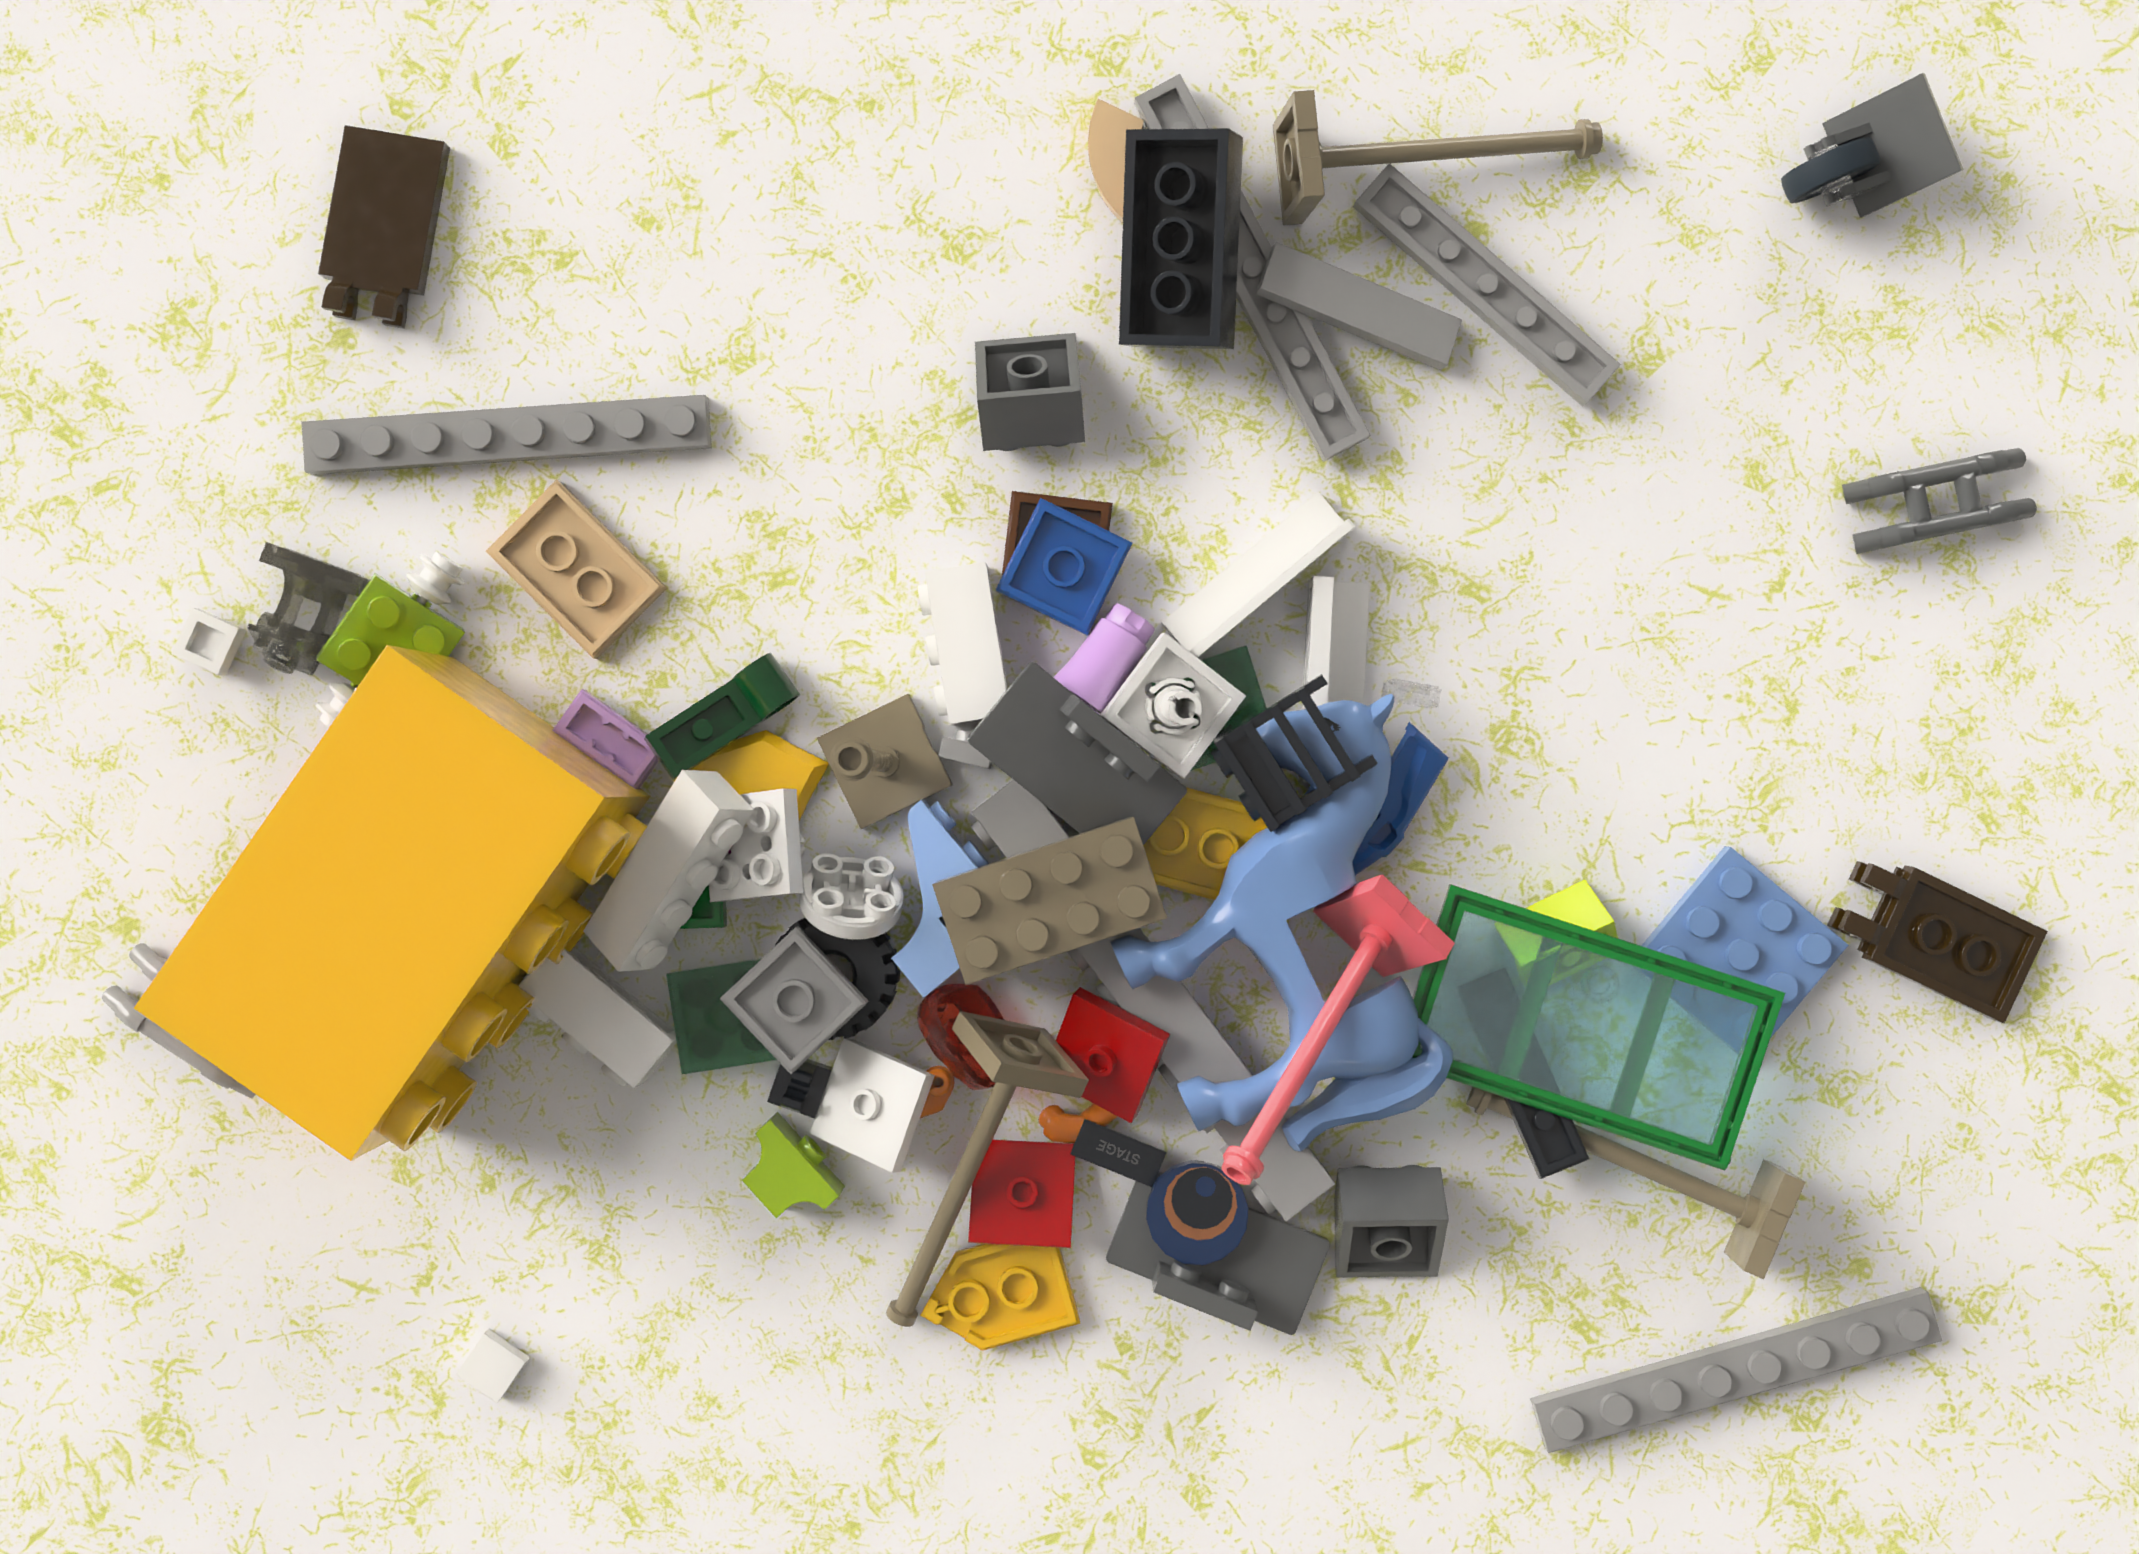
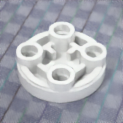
(851, 896)

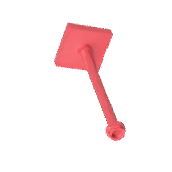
(1385, 935)

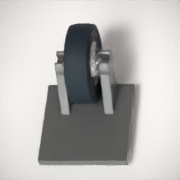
(1878, 151)

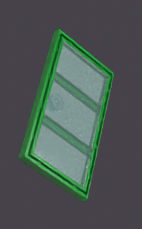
(1596, 1027)

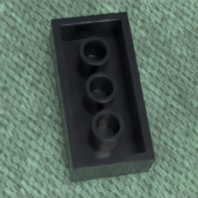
(1180, 238)

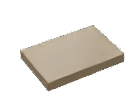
(576, 569)

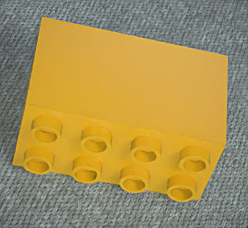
(397, 905)

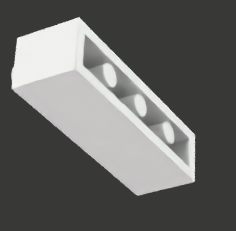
(668, 870)

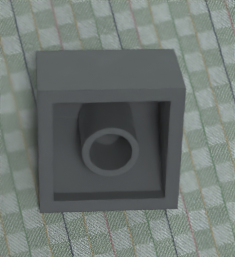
(1029, 392)
(1389, 1221)

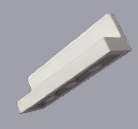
(1256, 575)
(1336, 639)

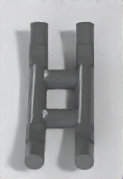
(1913, 484)

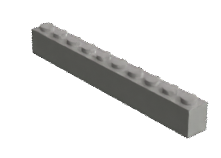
(1195, 1046)

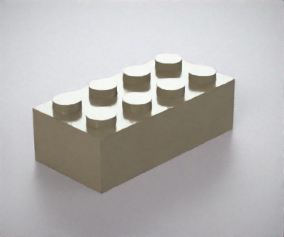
(1049, 900)

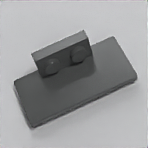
(1073, 757)
(1258, 1281)

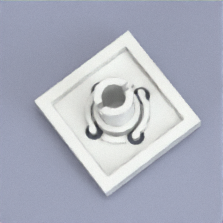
(1174, 706)
(765, 850)

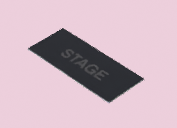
(1118, 1153)

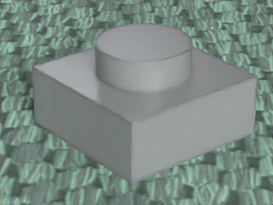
(961, 751)

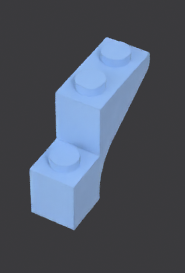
(938, 855)

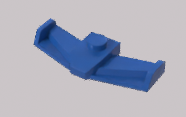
(1412, 774)

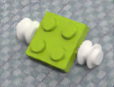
(392, 618)

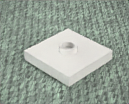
(872, 1105)

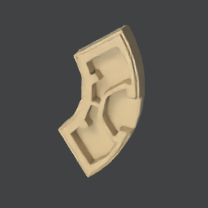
(1107, 152)

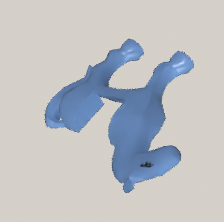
(1275, 880)

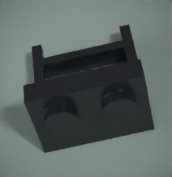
(1265, 785)

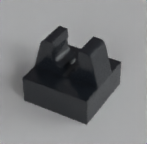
(801, 1089)

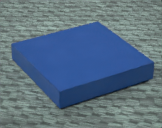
(1063, 566)

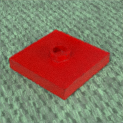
(1112, 1051)
(1023, 1195)

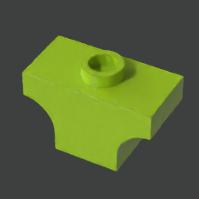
(790, 1170)

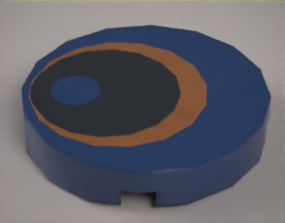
(1196, 1213)

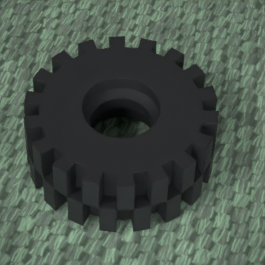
(873, 972)

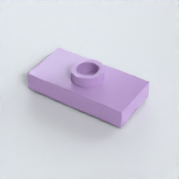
(607, 738)

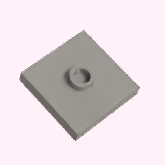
(794, 1000)

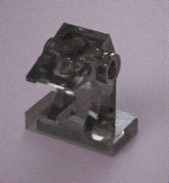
(275, 635)

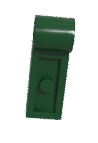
(722, 716)

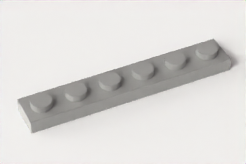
(1486, 285)

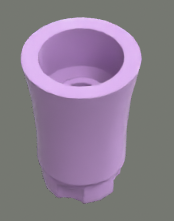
(1106, 657)

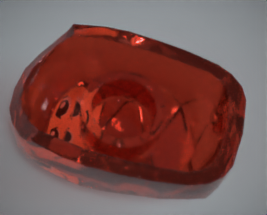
(936, 1019)

